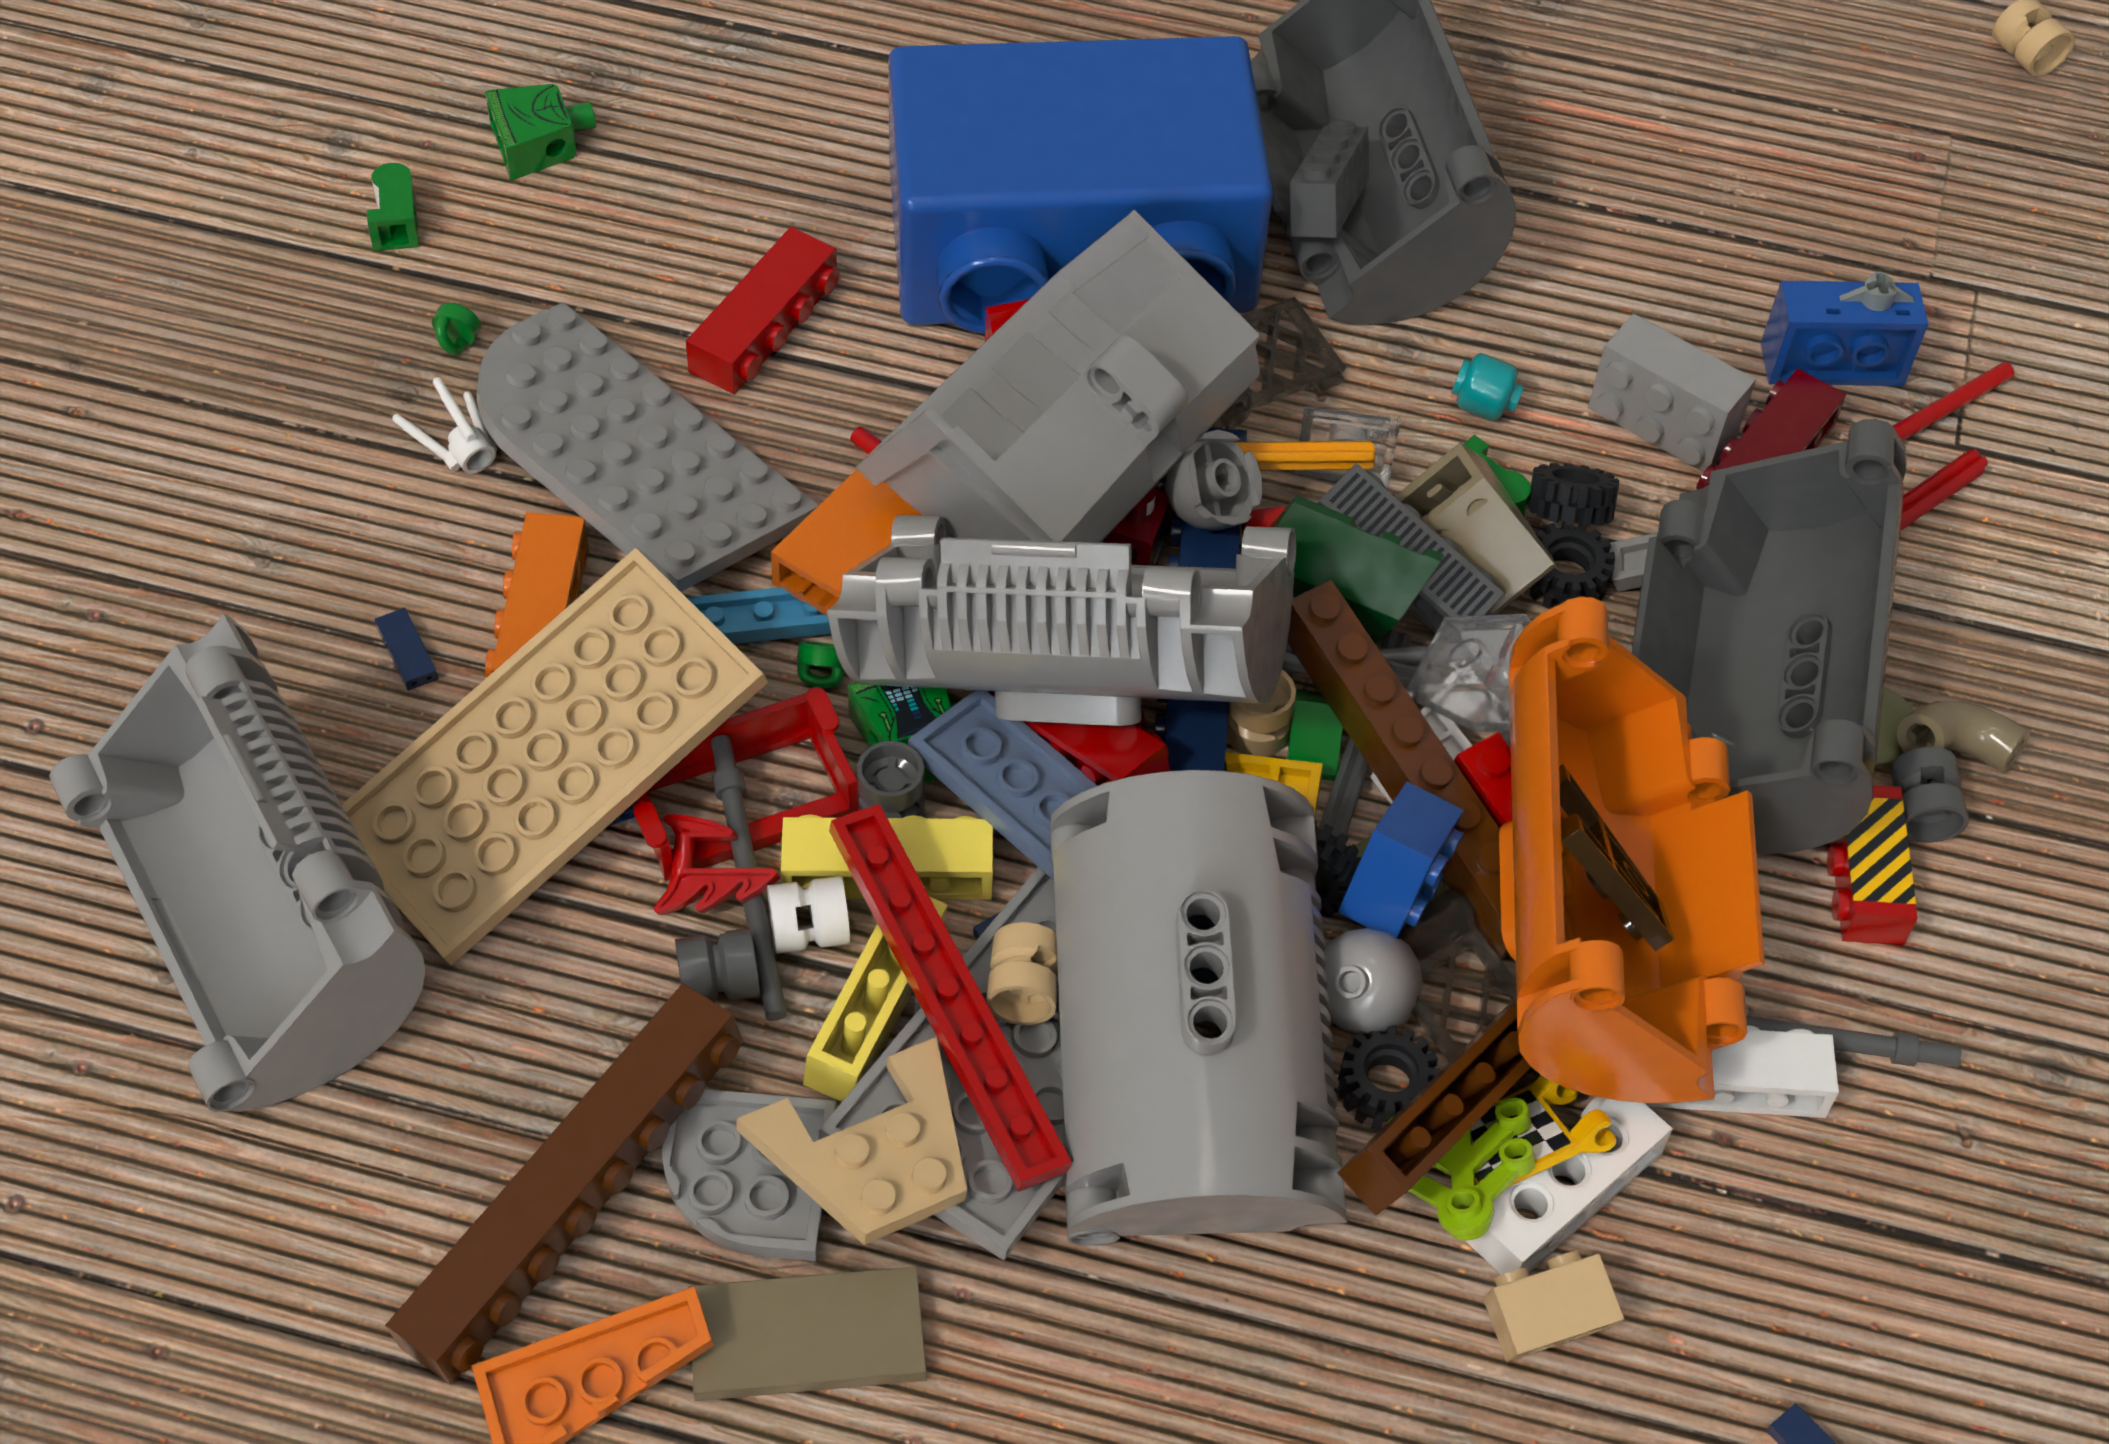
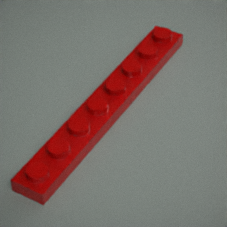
(950, 998)

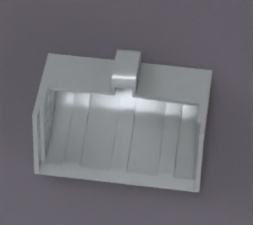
(1075, 398)

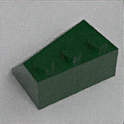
(1368, 570)

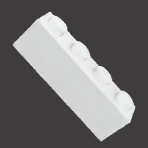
(1772, 1075)

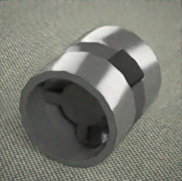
(892, 777)
(1930, 794)
(721, 966)

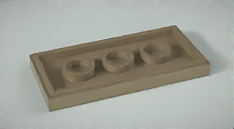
(810, 1334)

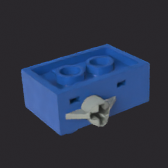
(1845, 331)

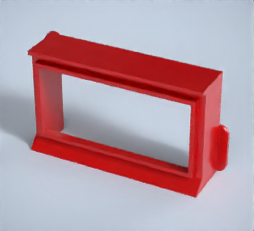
(752, 735)

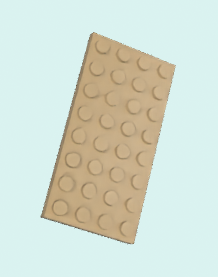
(547, 753)

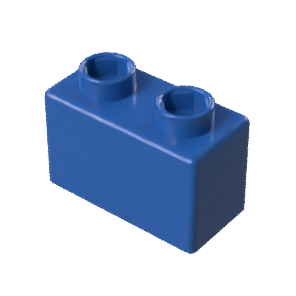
(1039, 148)

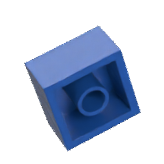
(1403, 861)

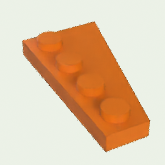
(584, 1374)

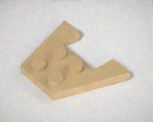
(883, 1168)

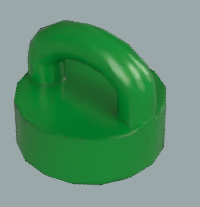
(455, 327)
(819, 655)

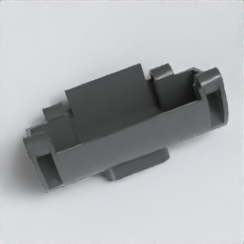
(1434, 191)
(1777, 621)

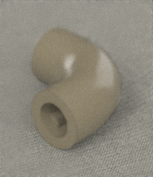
(1966, 730)

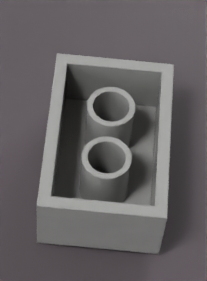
(1670, 392)

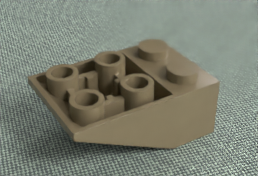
(1472, 509)

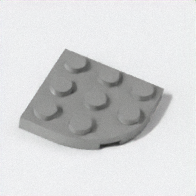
(731, 1187)

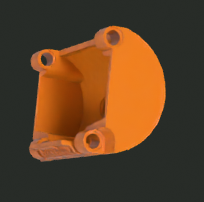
(1589, 996)

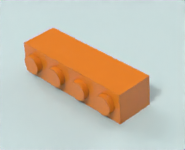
(544, 580)

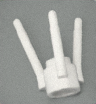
(468, 445)

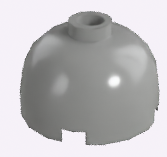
(1214, 483)
(1371, 980)

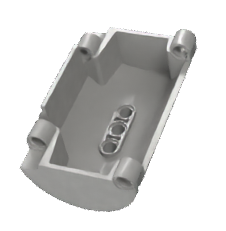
(1065, 623)
(246, 875)
(1155, 1116)

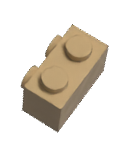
(1551, 1306)

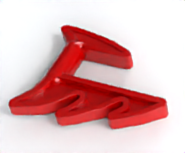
(719, 883)

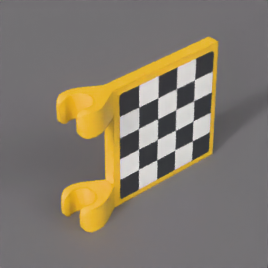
(1547, 1134)

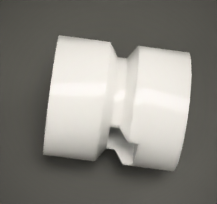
(827, 914)

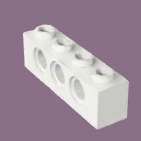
(1562, 1208)

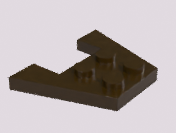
(1610, 866)

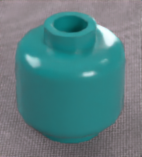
(1487, 387)

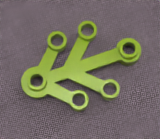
(1468, 1207)

